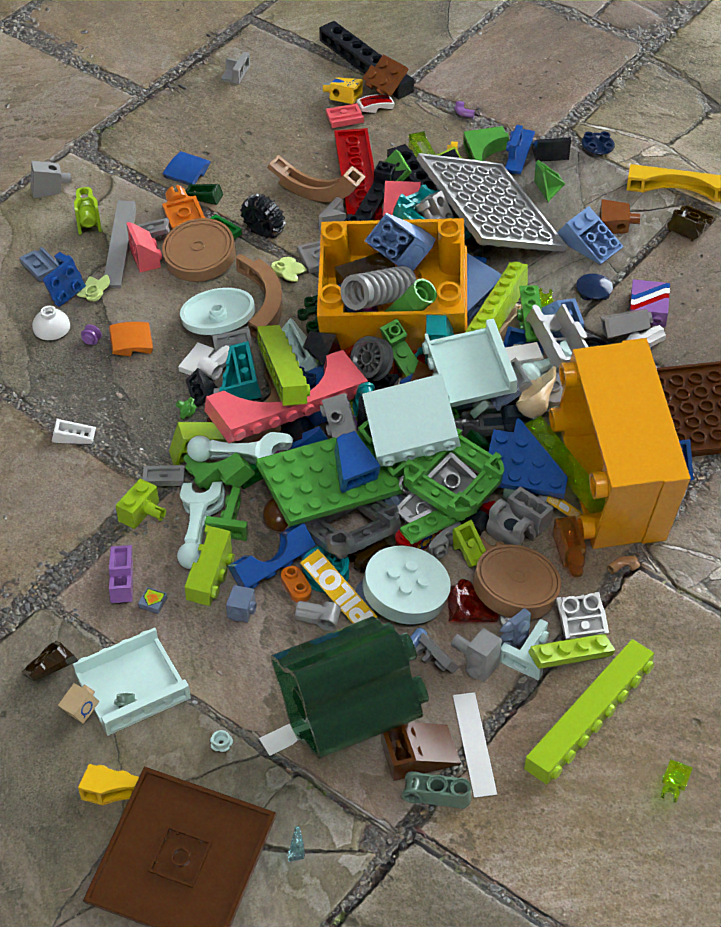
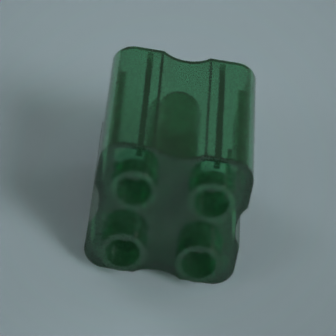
(349, 685)

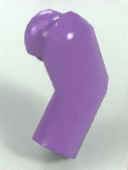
(459, 108)

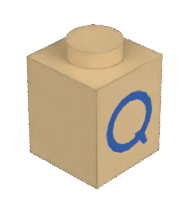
(79, 702)

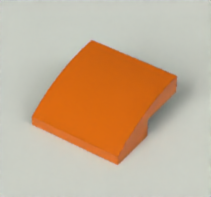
(130, 337)

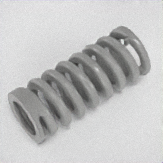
(376, 287)

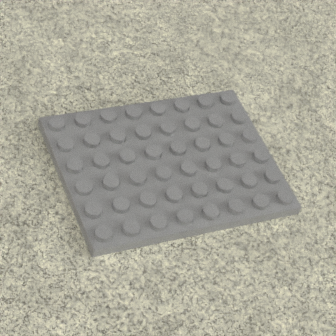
(491, 203)

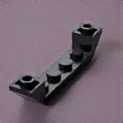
(375, 196)

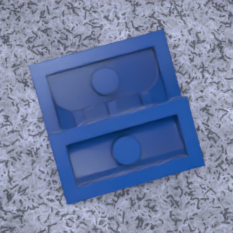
(186, 168)

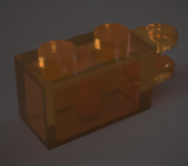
(570, 544)

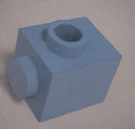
(241, 603)

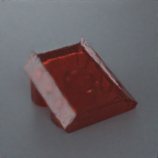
(466, 606)

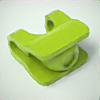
(86, 210)

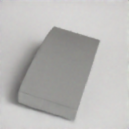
(440, 544)

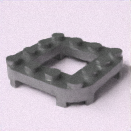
(341, 543)

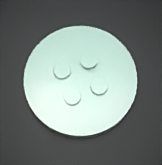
(406, 584)

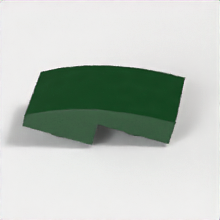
(478, 439)

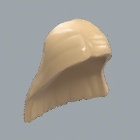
(535, 399)

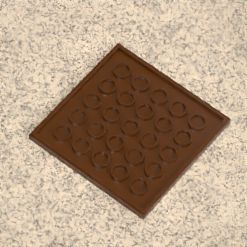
(695, 404)

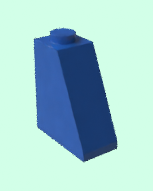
(354, 462)

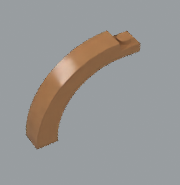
(315, 188)
(267, 280)

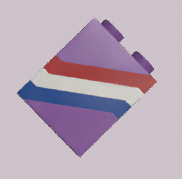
(653, 297)

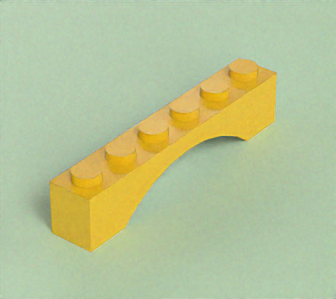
(649, 178)
(106, 785)

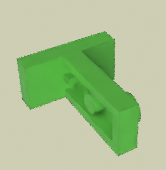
(228, 518)

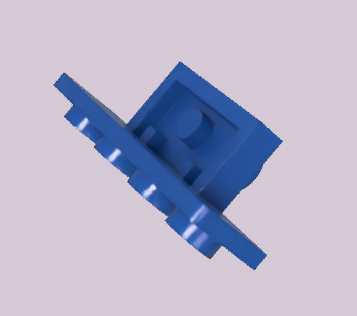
(518, 149)

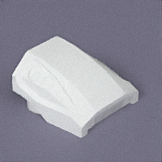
(582, 616)

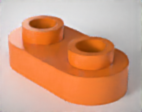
(294, 582)

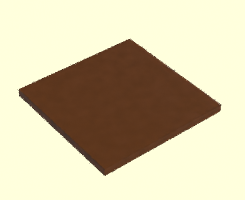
(179, 855)

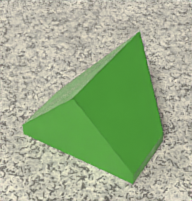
(547, 180)

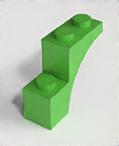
(232, 471)

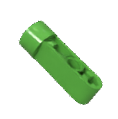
(416, 297)

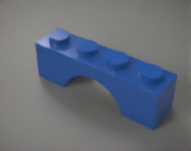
(293, 543)

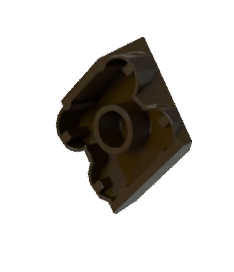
(690, 222)
(50, 660)

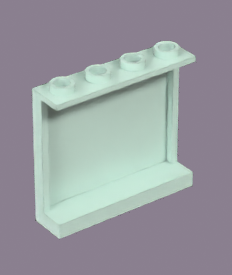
(472, 365)
(411, 420)
(134, 667)

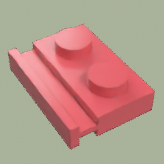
(344, 115)

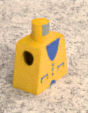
(344, 89)

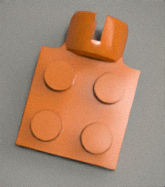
(181, 207)

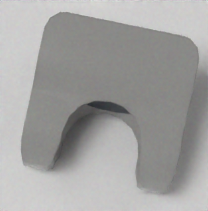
(506, 526)

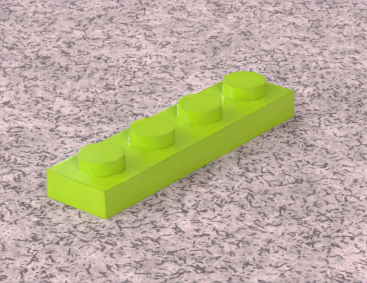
(571, 651)

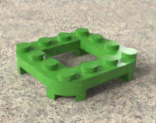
(466, 502)

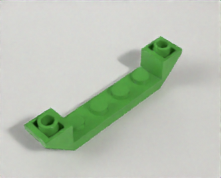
(403, 355)

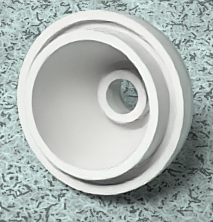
(50, 323)

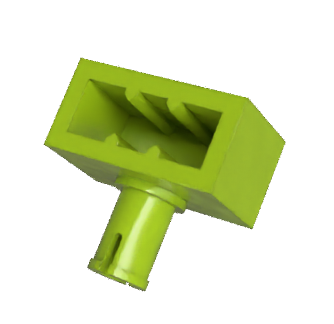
(138, 503)

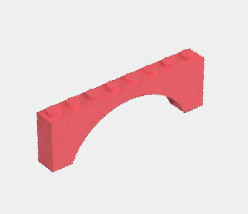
(241, 418)

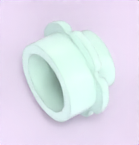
(221, 736)

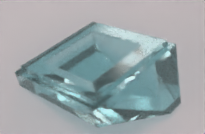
(296, 849)

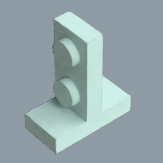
(521, 659)

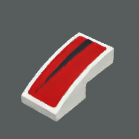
(373, 102)

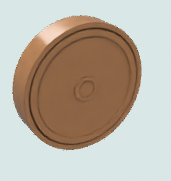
(199, 249)
(516, 579)

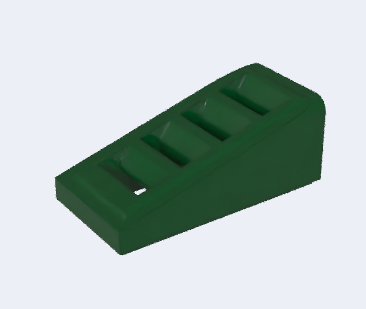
(206, 192)

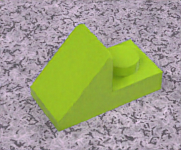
(469, 542)

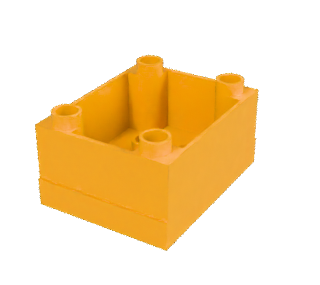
(442, 266)
(624, 439)

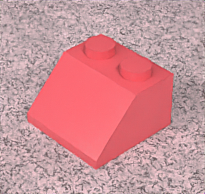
(143, 248)

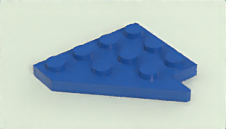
(527, 463)

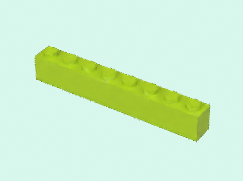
(502, 297)
(282, 365)
(589, 712)

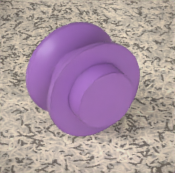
(91, 334)

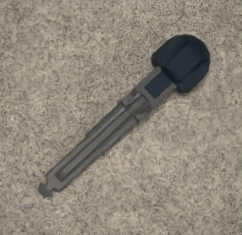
(488, 422)

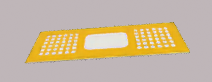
(563, 506)

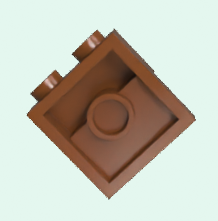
(385, 75)

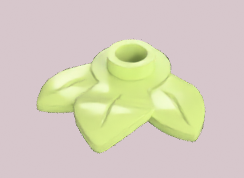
(288, 268)
(94, 288)

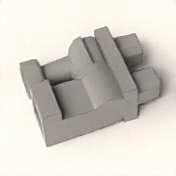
(434, 207)

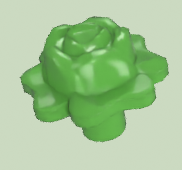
(186, 408)

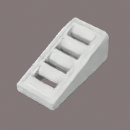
(62, 435)

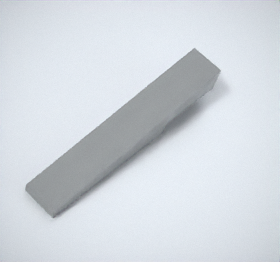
(119, 243)

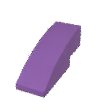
(121, 574)

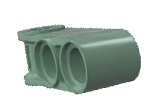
(426, 783)

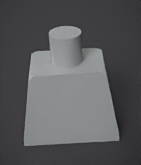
(47, 178)

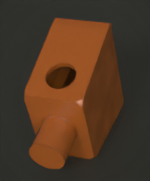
(617, 216)

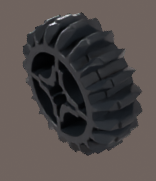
(262, 216)

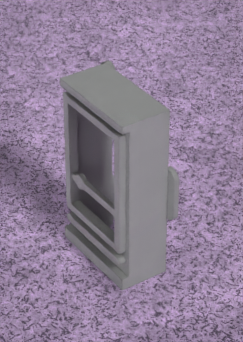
(563, 322)

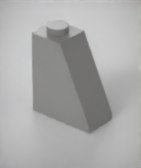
(626, 322)

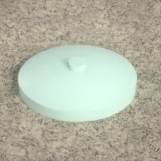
(217, 311)

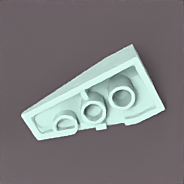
(296, 340)

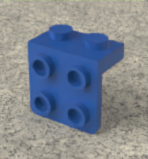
(64, 280)

